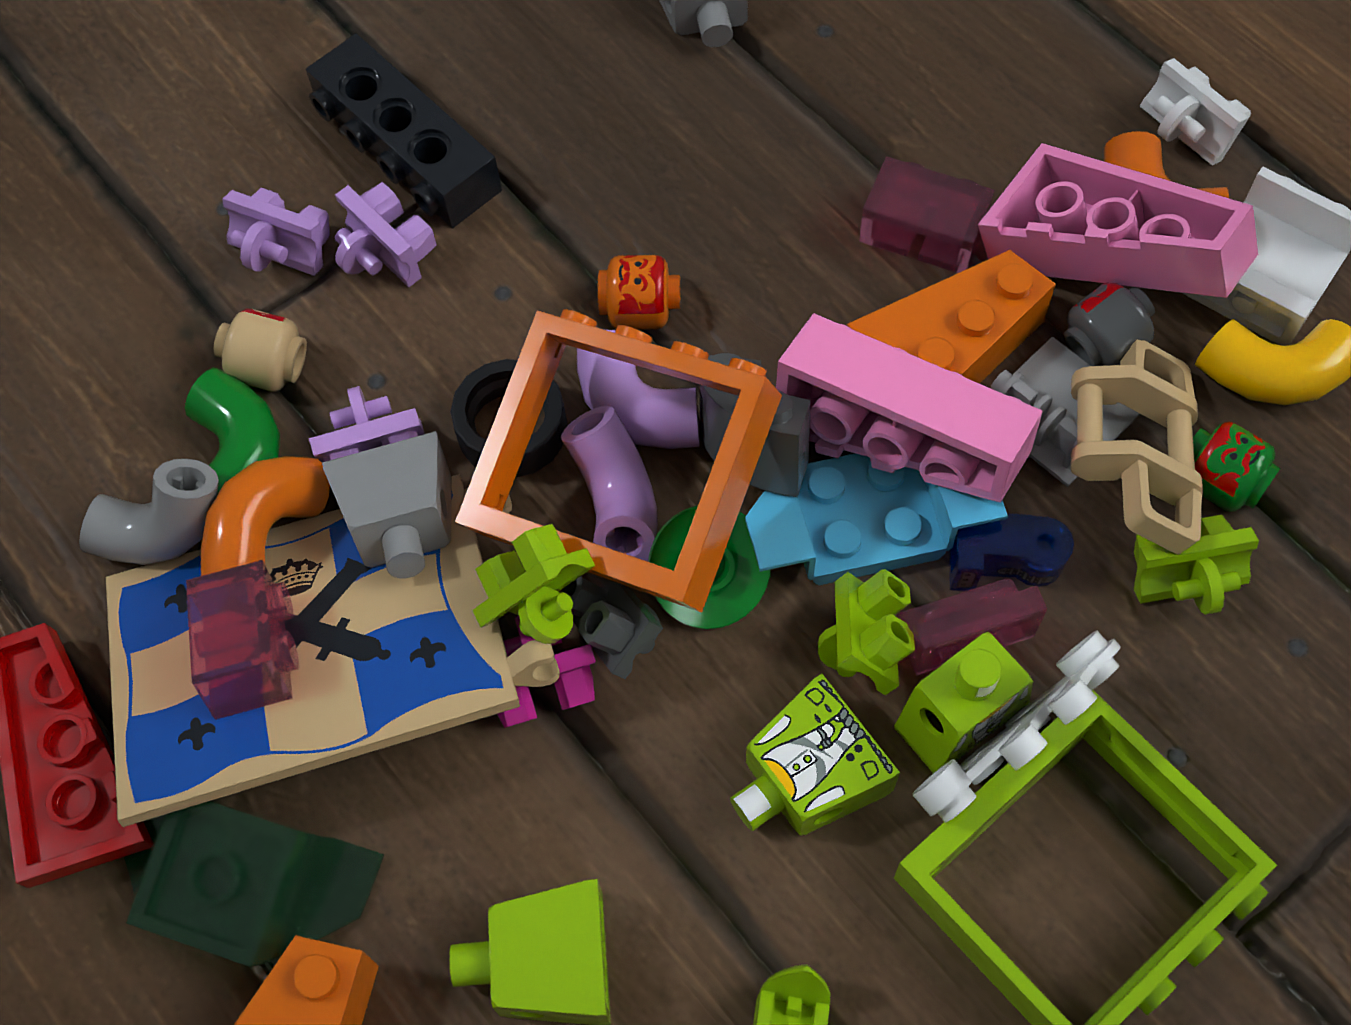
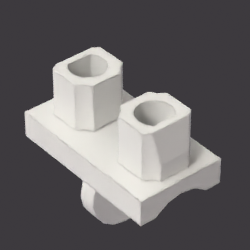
(1194, 111)

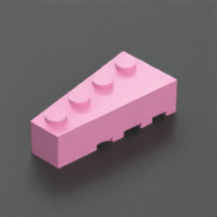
(1120, 226)
(906, 411)

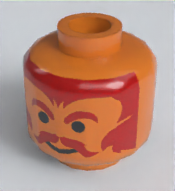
(638, 291)

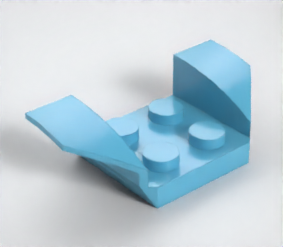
(861, 520)

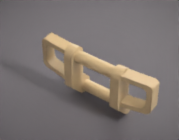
(1140, 466)

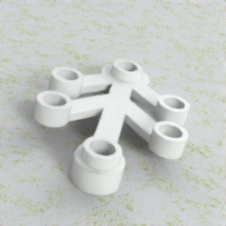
(1084, 669)

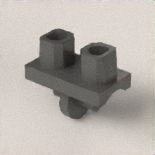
(612, 621)

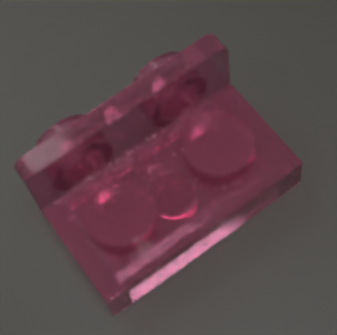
(955, 621)

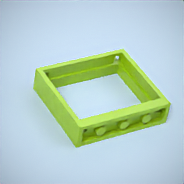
(1167, 792)

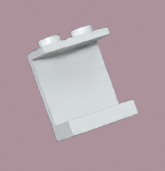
(1299, 252)

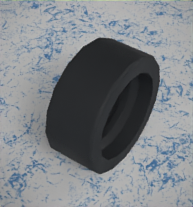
(486, 385)

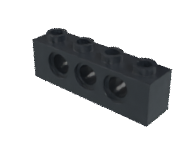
(403, 131)

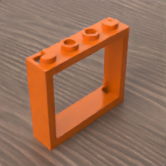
(726, 484)

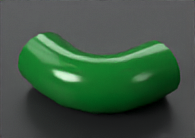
(238, 420)

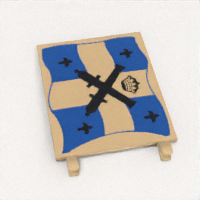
(374, 669)

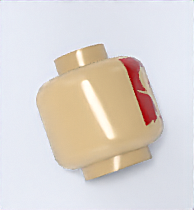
(261, 349)

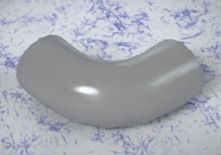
(156, 529)

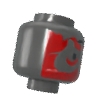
(1109, 323)

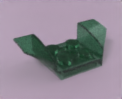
(245, 882)

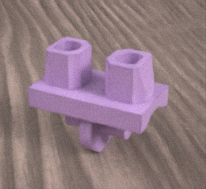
(271, 232)
(374, 237)
(367, 432)

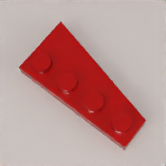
(55, 766)

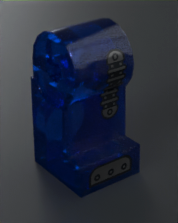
(1017, 547)

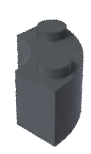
(787, 443)

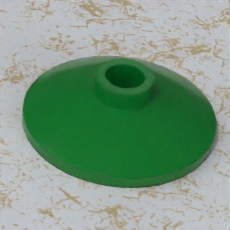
(736, 584)

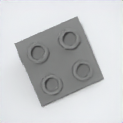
(1046, 384)

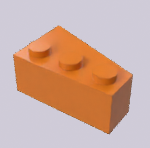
(966, 319)
(314, 986)

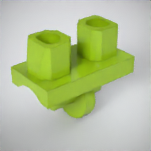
(1201, 572)
(533, 593)
(867, 631)

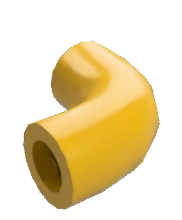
(1279, 372)

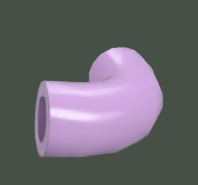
(649, 414)
(615, 480)

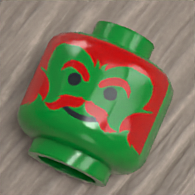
(1233, 465)

